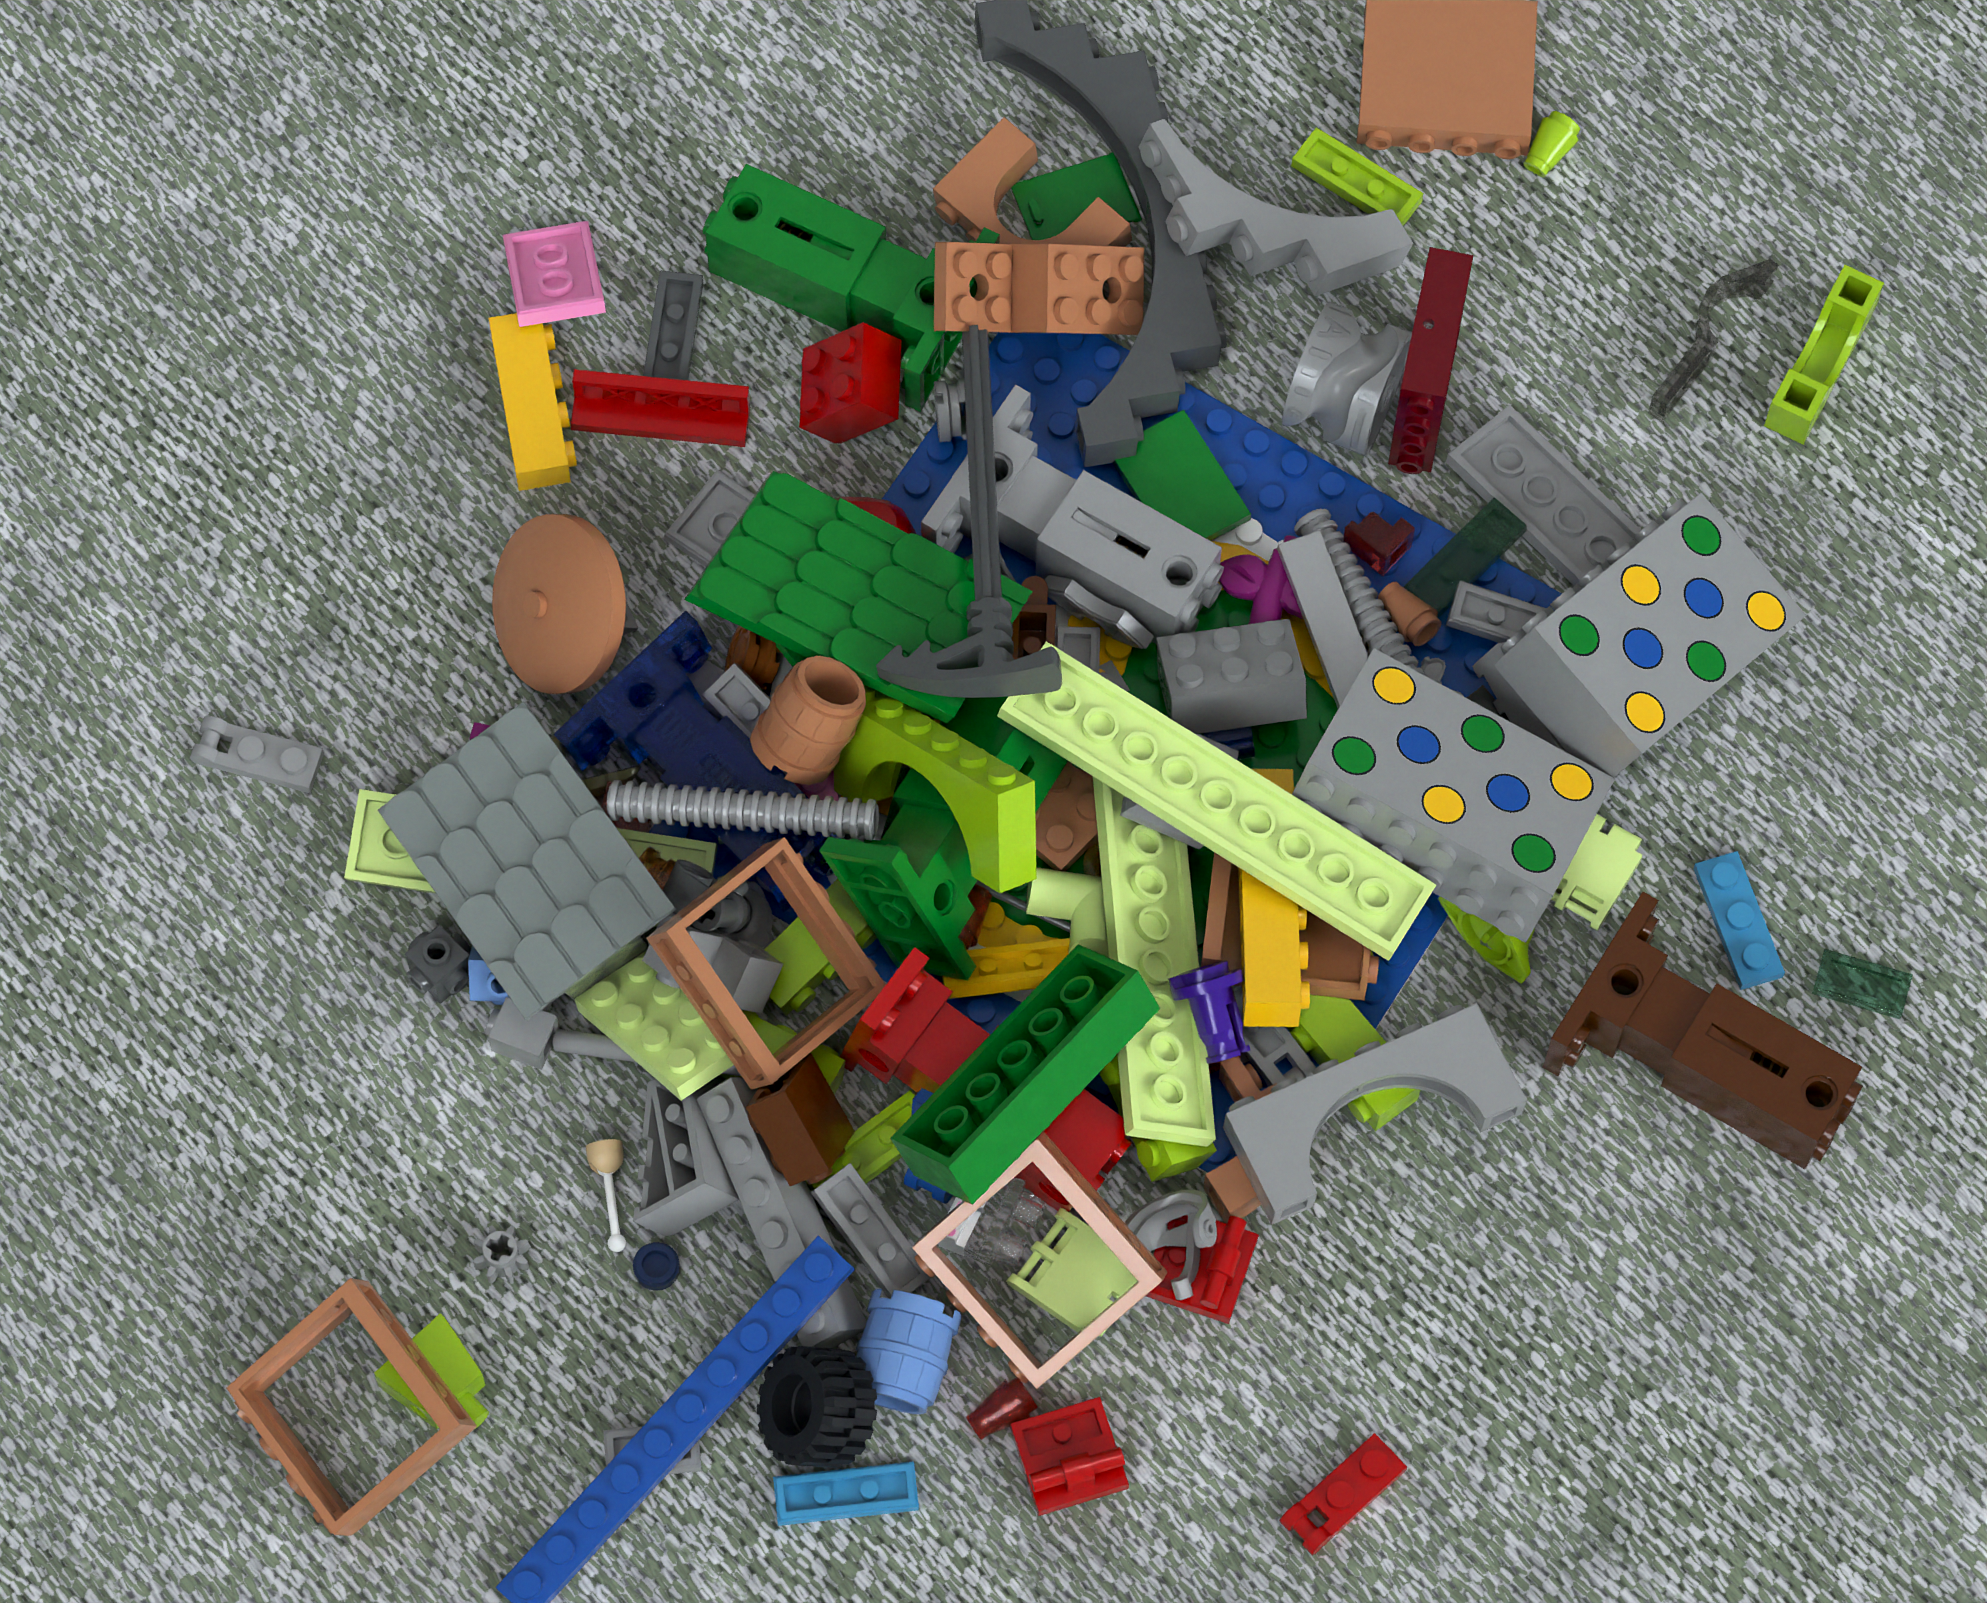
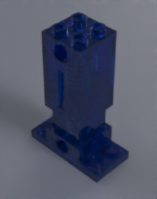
(661, 719)

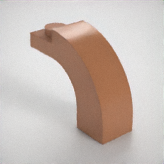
(1228, 1184)

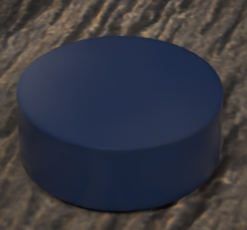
(656, 1266)

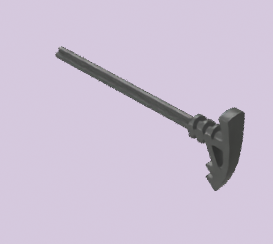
(989, 616)

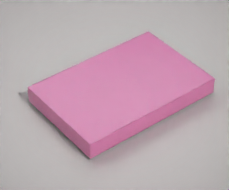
(554, 273)

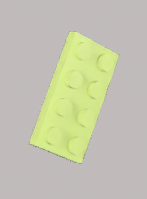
(655, 1027)

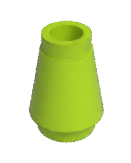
(1551, 143)

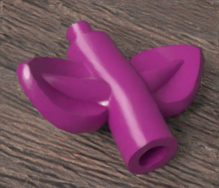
(1263, 583)

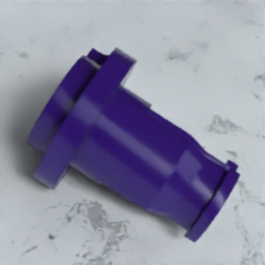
(1213, 1008)

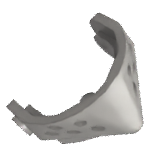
(1150, 1227)

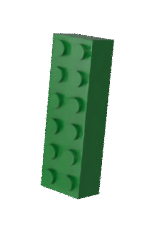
(1025, 1073)

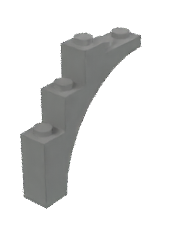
(1262, 235)

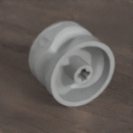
(1347, 379)

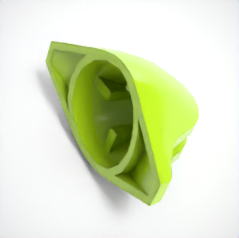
(1506, 951)

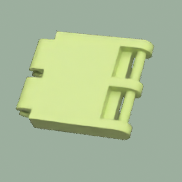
(1598, 872)
(1075, 1275)

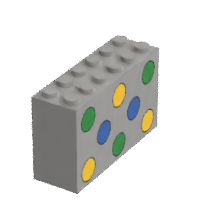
(1647, 636)
(1453, 793)

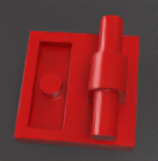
(1219, 1270)
(1069, 1456)

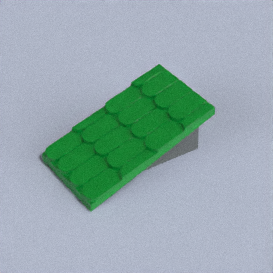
(841, 585)

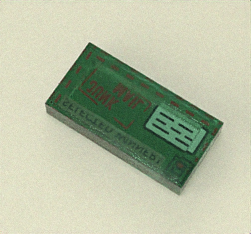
(1862, 984)

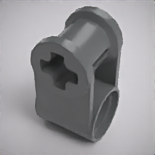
(690, 881)

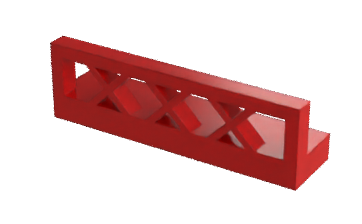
(651, 408)

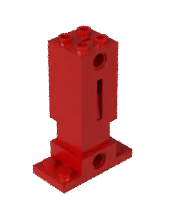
(925, 1040)

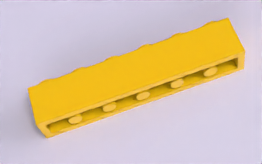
(1271, 945)

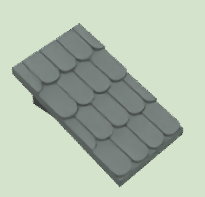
(528, 863)

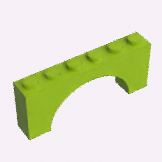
(984, 793)

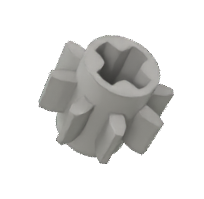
(506, 1265)

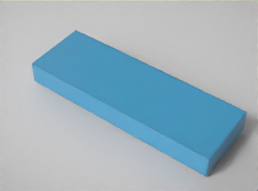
(846, 1493)

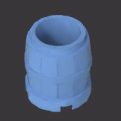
(907, 1349)

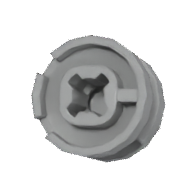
(948, 410)

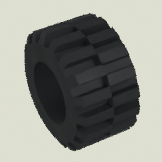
(816, 1406)

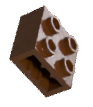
(801, 1123)

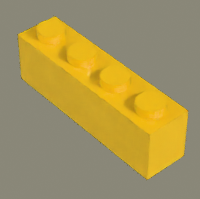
(531, 402)

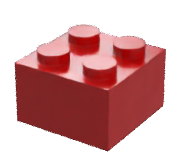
(850, 383)

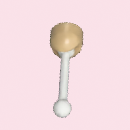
(605, 1159)

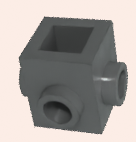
(438, 963)

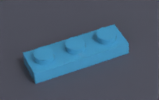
(1738, 920)

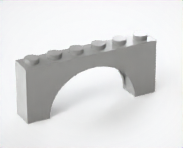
(1448, 1058)

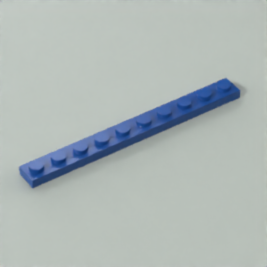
(677, 1425)

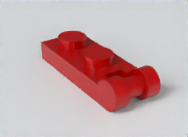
(1344, 1493)

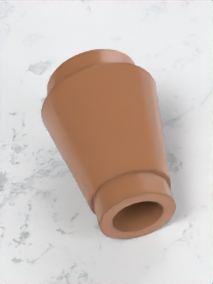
(1412, 615)

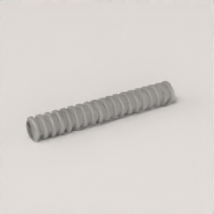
(1366, 609)
(742, 809)

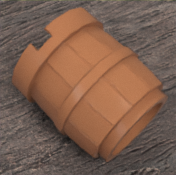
(810, 720)

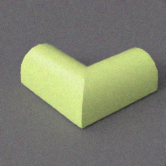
(1074, 899)

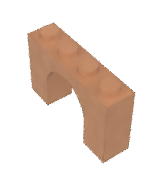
(989, 170)

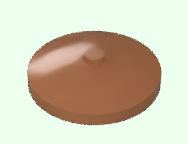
(559, 603)

